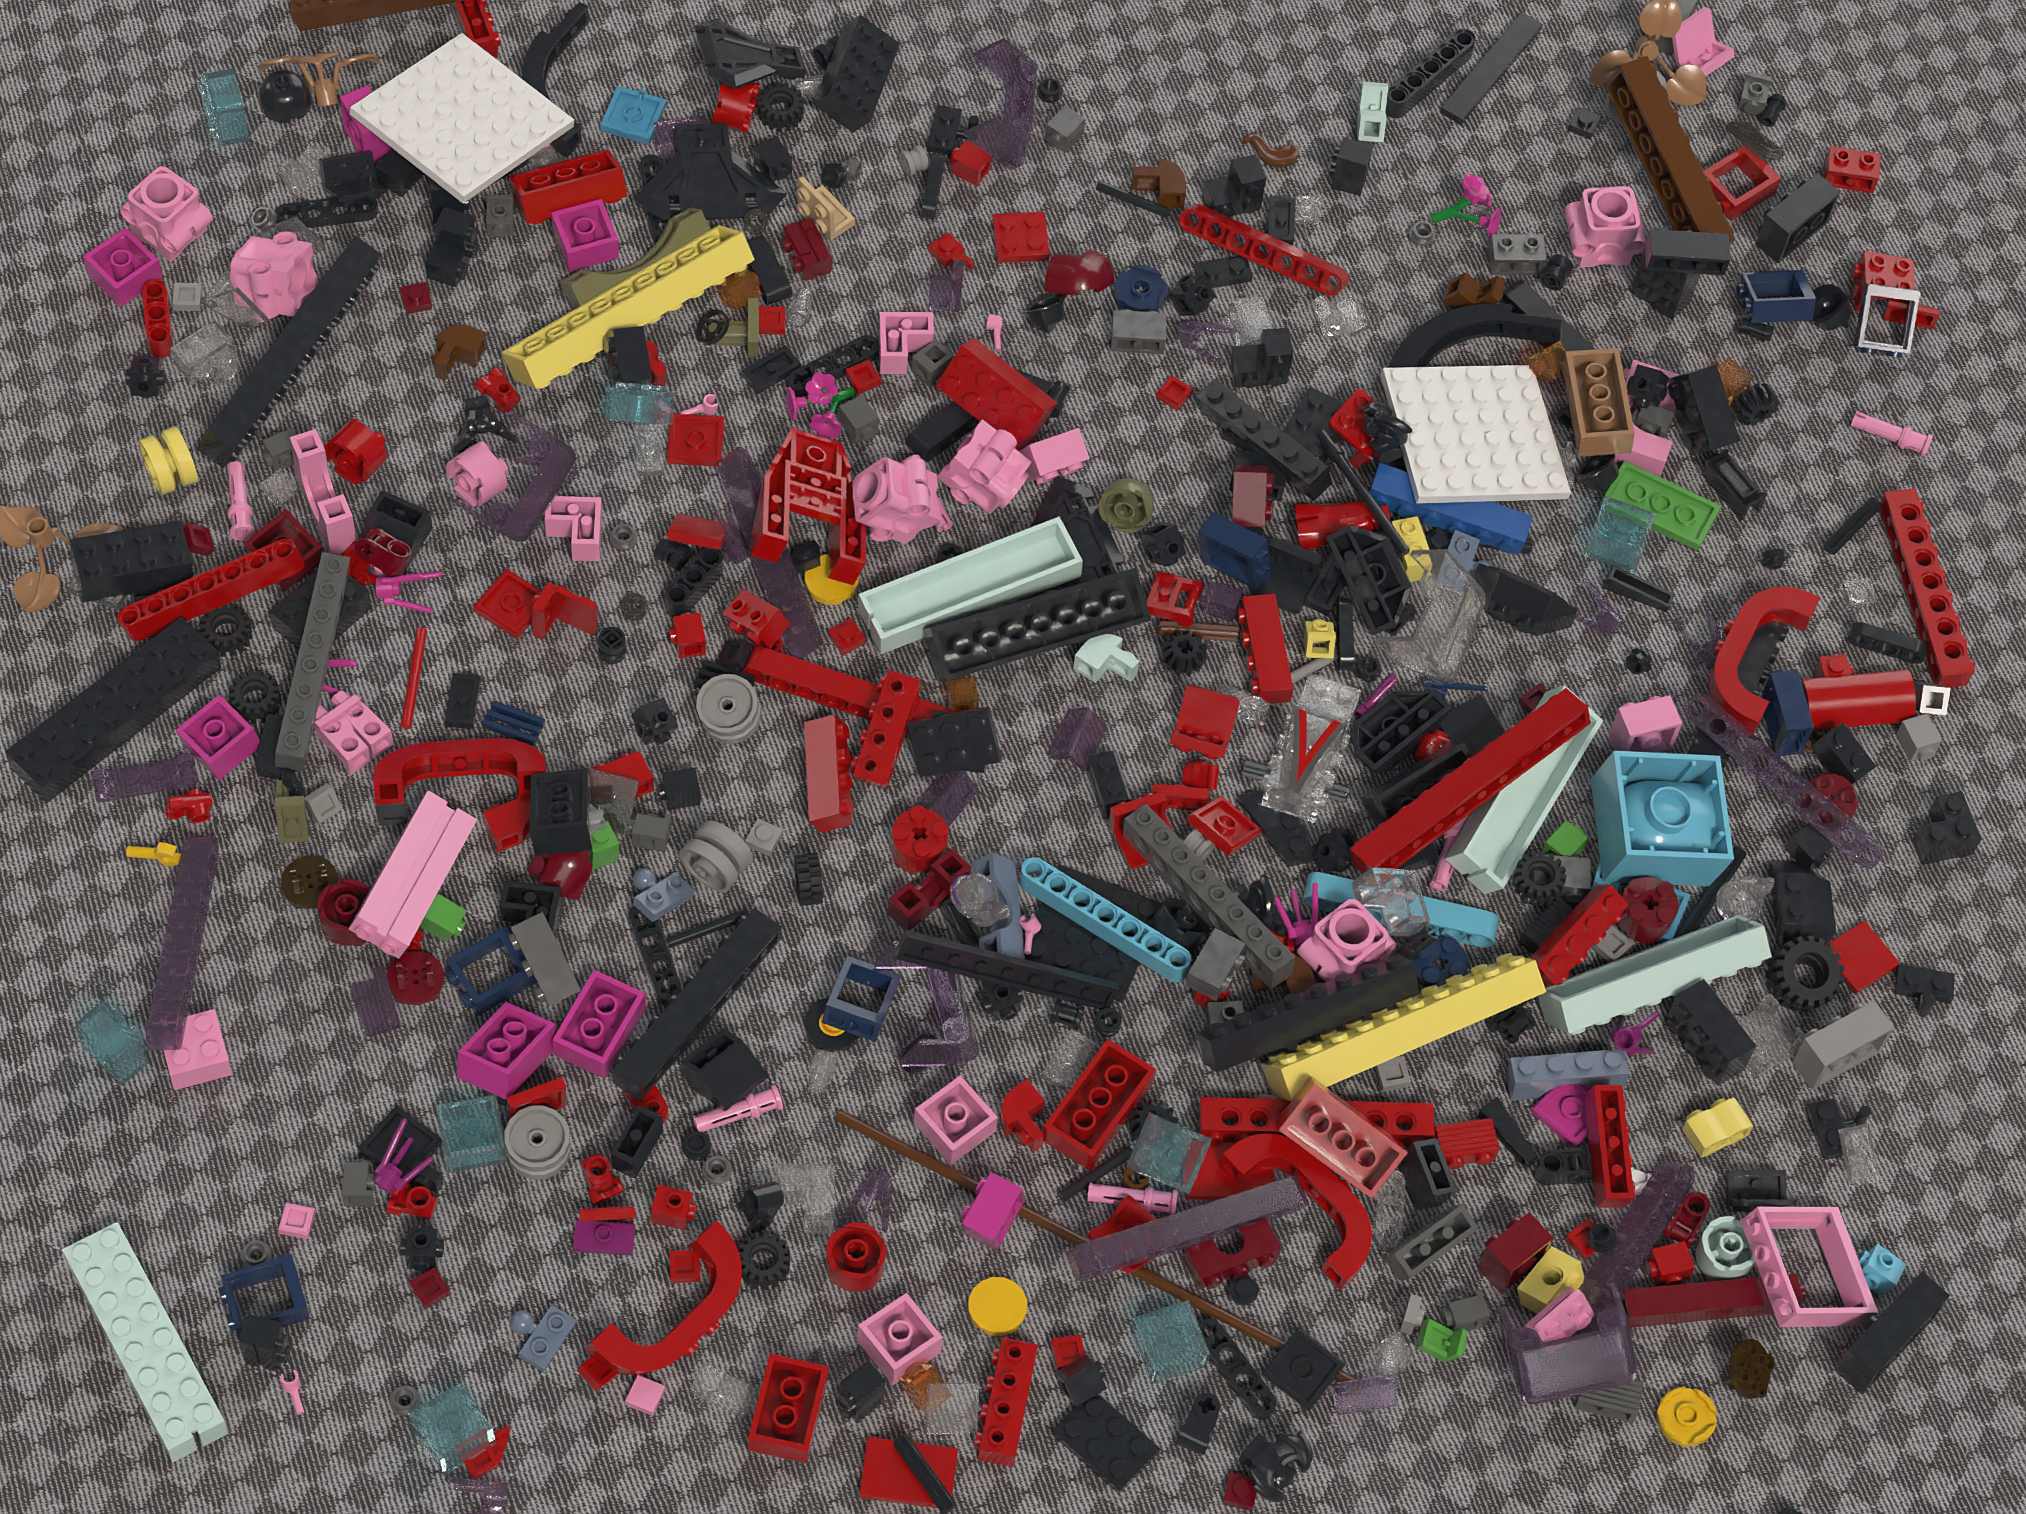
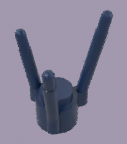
(1441, 687)

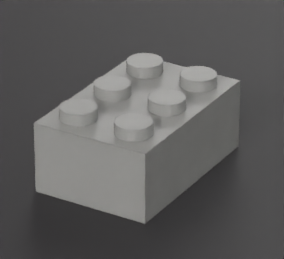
(1842, 1044)

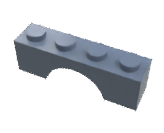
(1006, 934)
(1536, 1075)

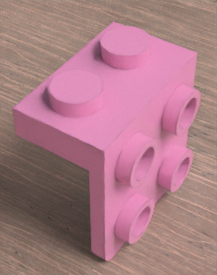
(1697, 43)
(1562, 1316)

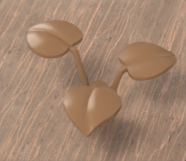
(1665, 19)
(324, 89)
(24, 524)

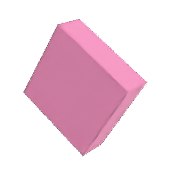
(297, 1220)
(645, 1395)

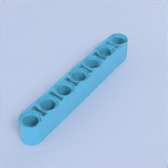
(1448, 919)
(1109, 931)

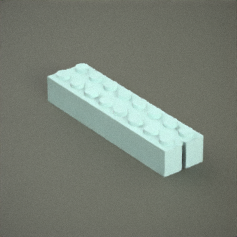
(970, 584)
(1508, 821)
(1654, 974)
(145, 1341)

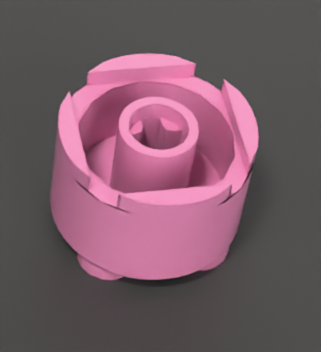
(477, 474)

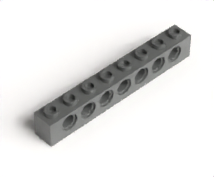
(312, 662)
(1207, 894)

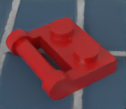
(1166, 593)

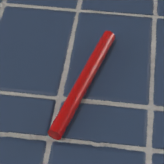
(414, 677)

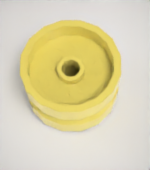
(165, 461)

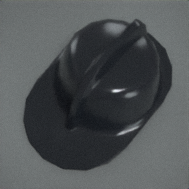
(1831, 307)
(1046, 311)
(1598, 472)

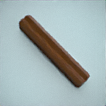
(1206, 630)

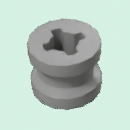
(914, 160)
(1199, 844)

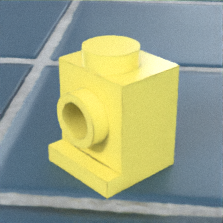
(1319, 632)

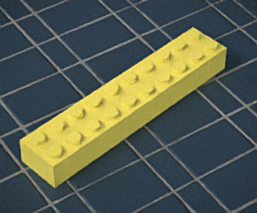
(631, 303)
(1405, 1025)

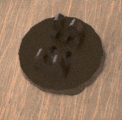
(296, 884)
(1749, 1369)

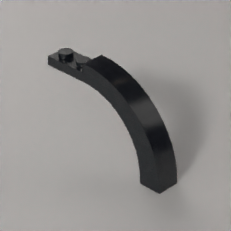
(540, 59)
(1472, 323)

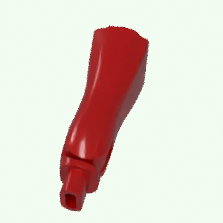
(1321, 520)

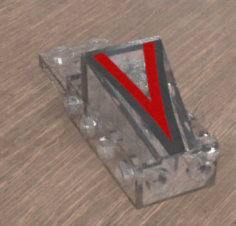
(1310, 748)

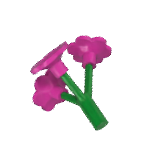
(1475, 193)
(822, 391)

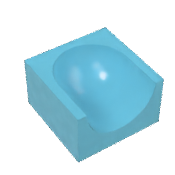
(1662, 818)

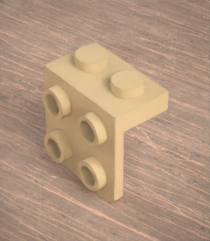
(823, 208)

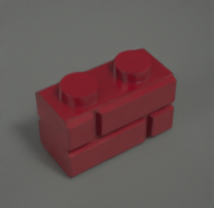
(807, 249)

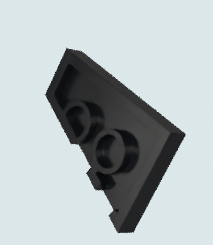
(1284, 831)

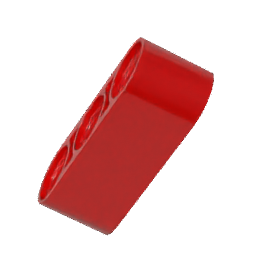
(157, 308)

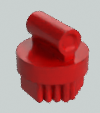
(1200, 775)

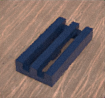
(516, 719)

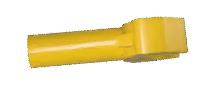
(163, 853)

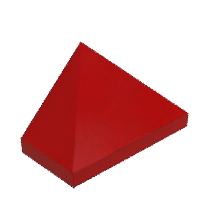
(1925, 318)

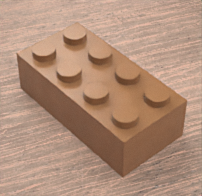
(1598, 402)

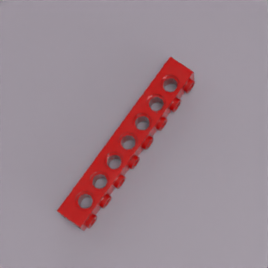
(1929, 623)
(1387, 1115)

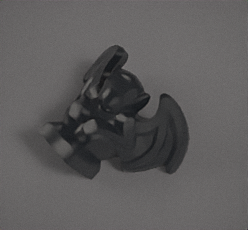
(480, 421)
(1386, 432)
(1261, 903)
(1272, 1461)

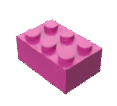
(599, 1024)
(505, 1050)

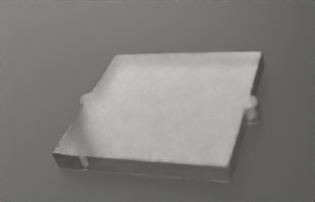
(952, 1408)

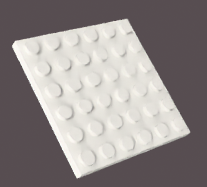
(462, 117)
(1475, 434)

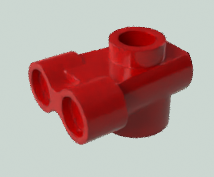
(498, 389)
(193, 804)
(601, 1186)
(408, 1199)

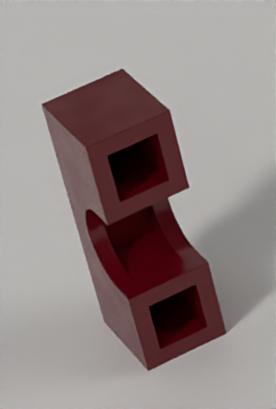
(915, 903)
(1211, 1266)

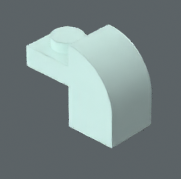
(1371, 112)
(1105, 653)

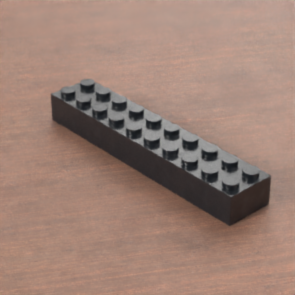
(290, 353)

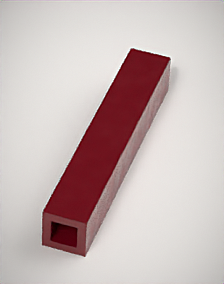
(1701, 1301)

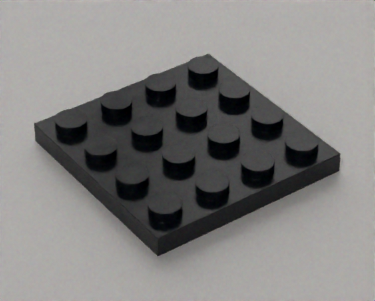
(1076, 949)

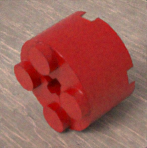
(736, 106)
(356, 451)
(918, 839)
(853, 1273)

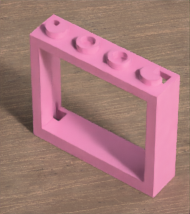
(1838, 1253)

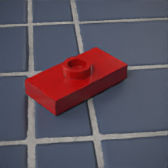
(1183, 797)

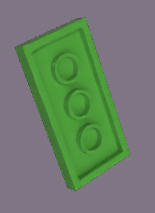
(1678, 511)

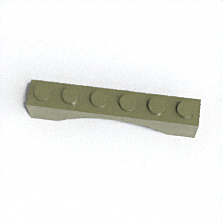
(679, 231)

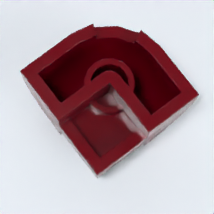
(1074, 272)
(563, 870)

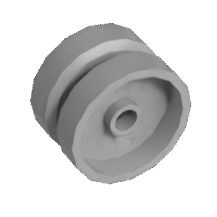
(724, 693)
(716, 856)
(532, 1126)

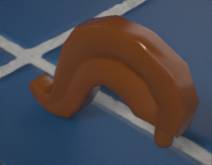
(1273, 157)

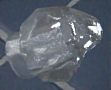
(1392, 1354)

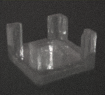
(1770, 1035)

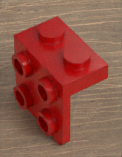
(1881, 270)
(1348, 425)
(561, 604)
(1205, 722)
(1156, 802)
(1126, 1216)

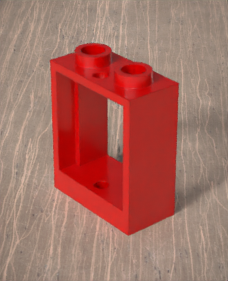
(1755, 169)

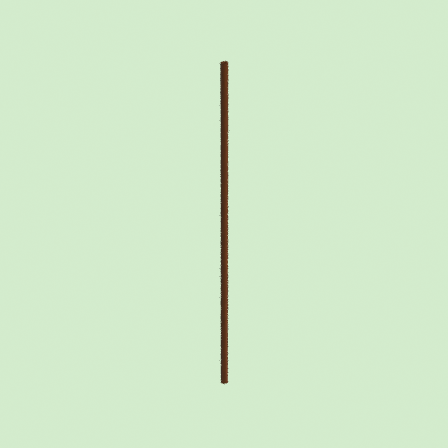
(1069, 1235)

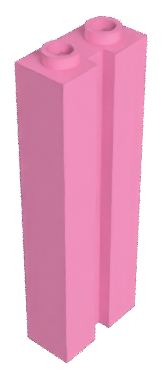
(412, 875)

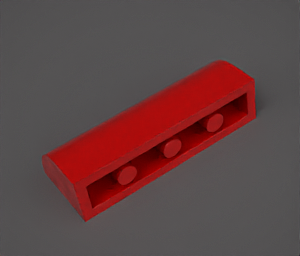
(1860, 699)

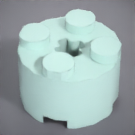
(1724, 1250)

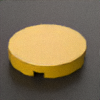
(825, 589)
(997, 1306)
(1686, 1416)

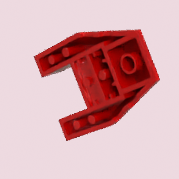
(814, 481)

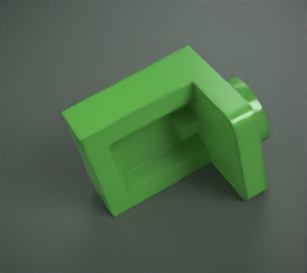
(1441, 1341)

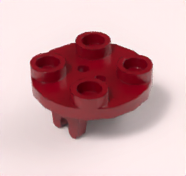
(1844, 791)
(429, 978)

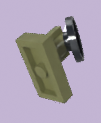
(733, 332)
(290, 808)

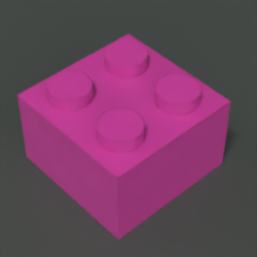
(361, 137)
(585, 235)
(122, 266)
(218, 737)
(992, 1210)

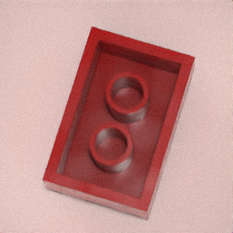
(788, 1408)

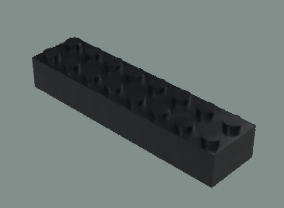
(1036, 625)
(113, 709)

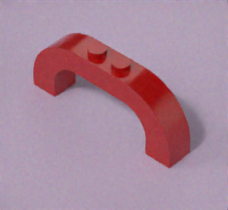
(1770, 605)
(452, 759)
(1321, 1184)
(725, 1274)

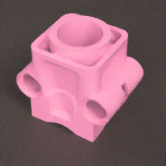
(166, 213)
(1605, 226)
(275, 273)
(986, 468)
(896, 499)
(1346, 942)

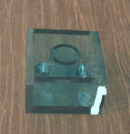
(224, 107)
(643, 405)
(1619, 534)
(112, 1042)
(472, 1133)
(1169, 1152)
(1169, 1342)
(452, 1428)

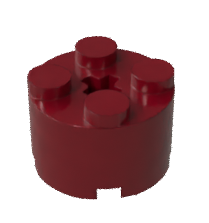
(338, 908)
(1650, 909)

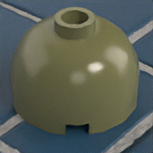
(1127, 505)

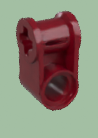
(386, 552)
(1685, 1223)

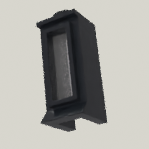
(1732, 484)

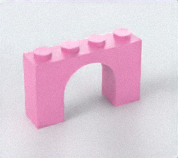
(1648, 449)
(329, 510)

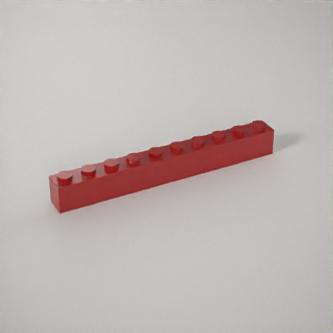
(1472, 783)

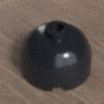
(285, 96)
(1180, 924)

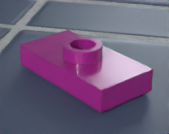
(604, 1238)

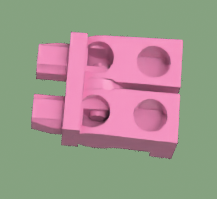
(352, 731)

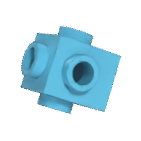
(1880, 1269)

